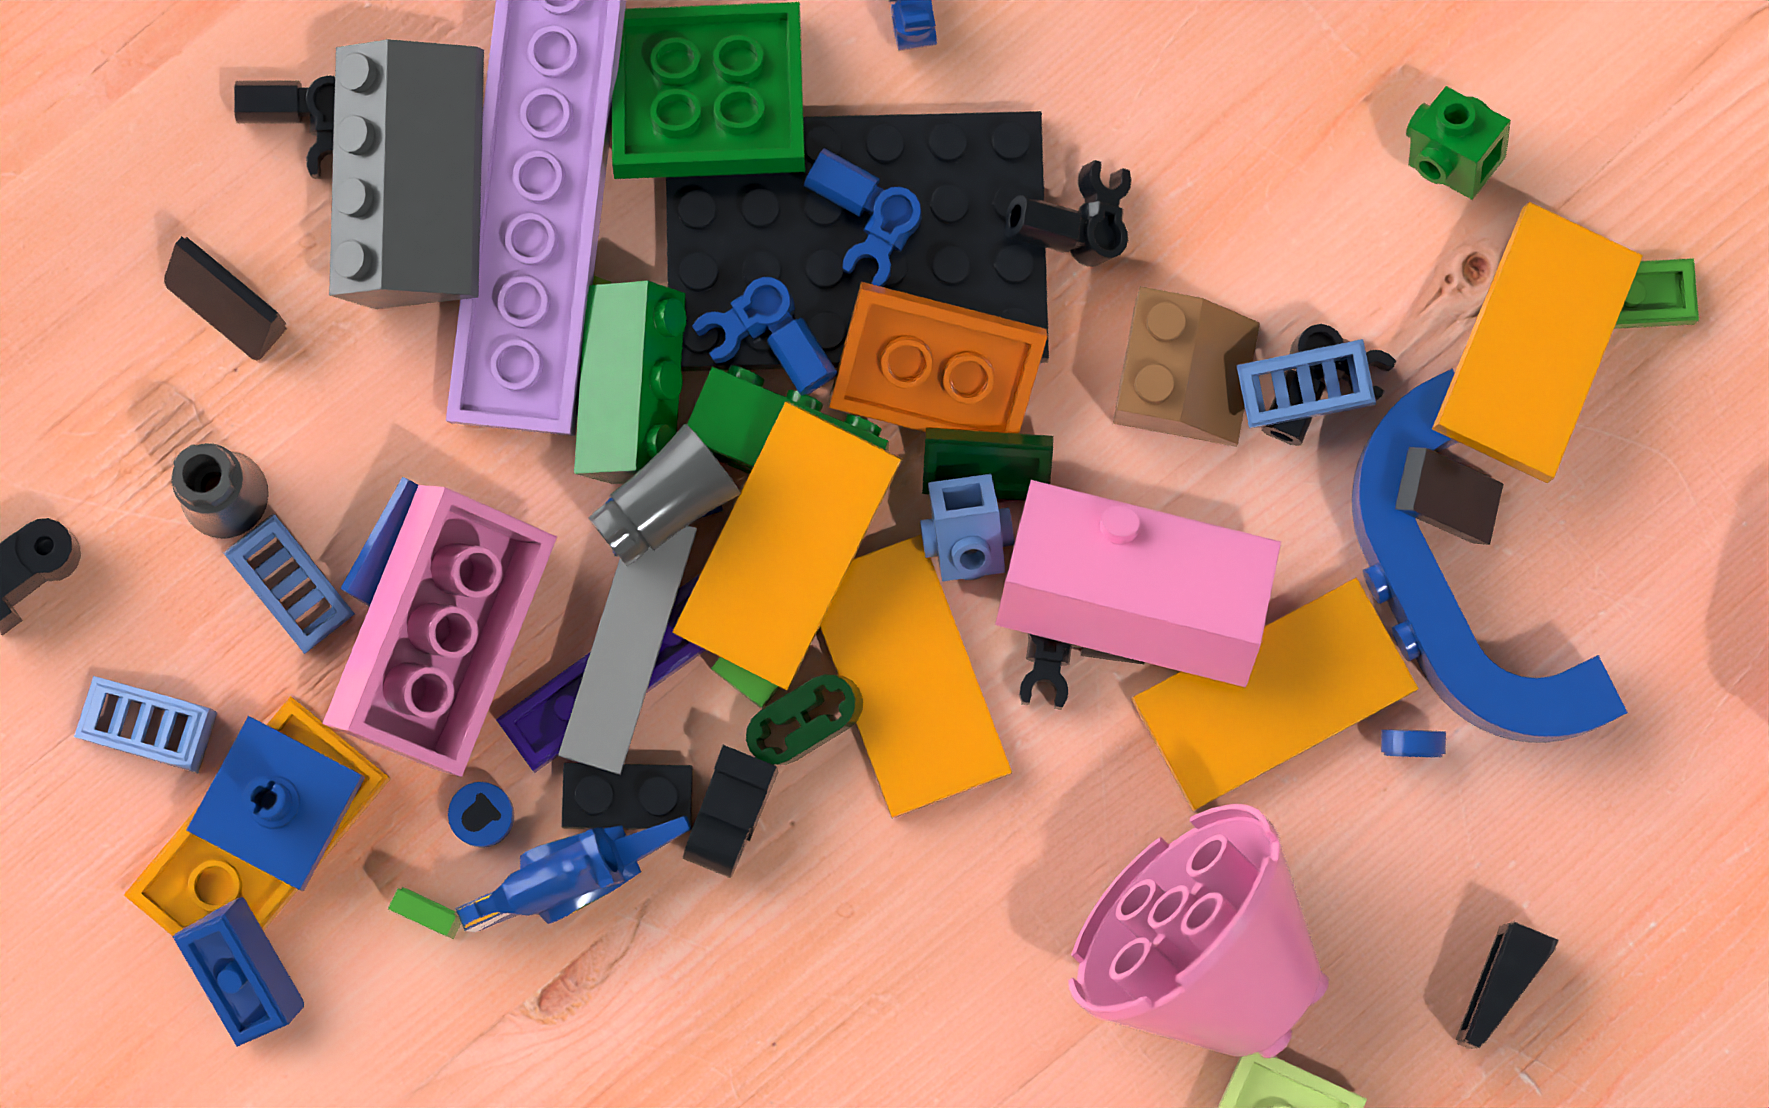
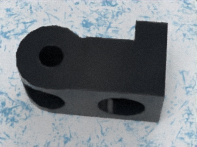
(30, 558)
(729, 811)

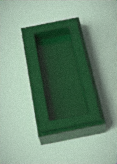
(1008, 457)

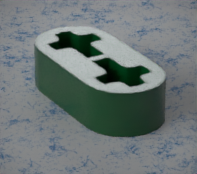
(797, 706)

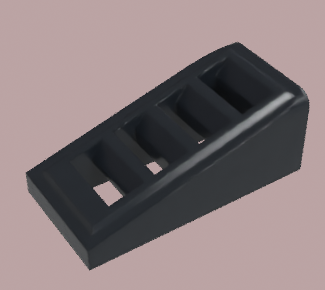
(1509, 969)

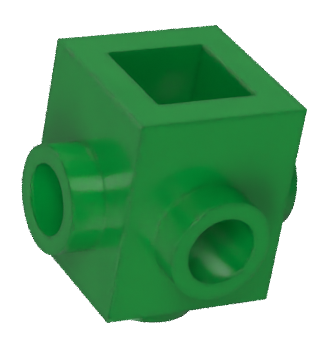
(1457, 141)

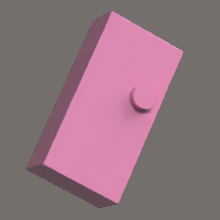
(1139, 583)
(440, 629)

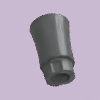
(664, 497)
(233, 504)

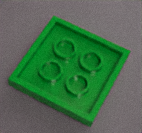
(709, 91)

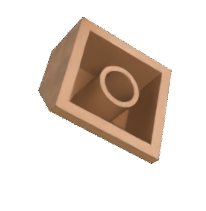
(1184, 367)

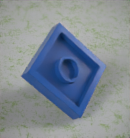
(275, 803)

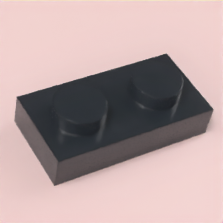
(635, 799)

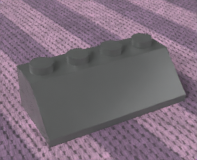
(406, 173)

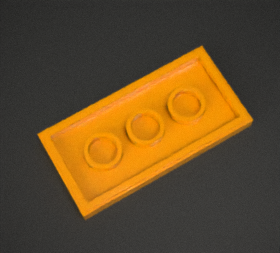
(1537, 342)
(787, 545)
(1309, 682)
(917, 686)
(197, 877)

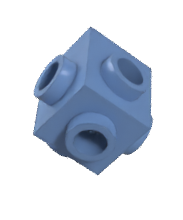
(966, 528)

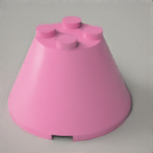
(1203, 940)

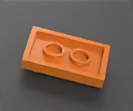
(935, 364)

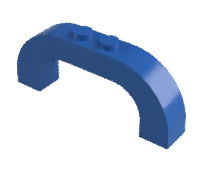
(1428, 613)

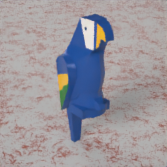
(569, 874)

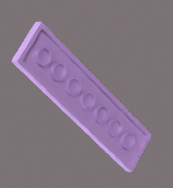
(538, 213)

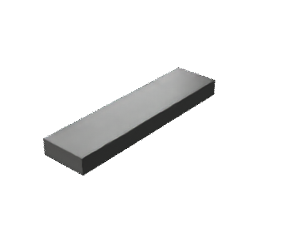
(625, 655)

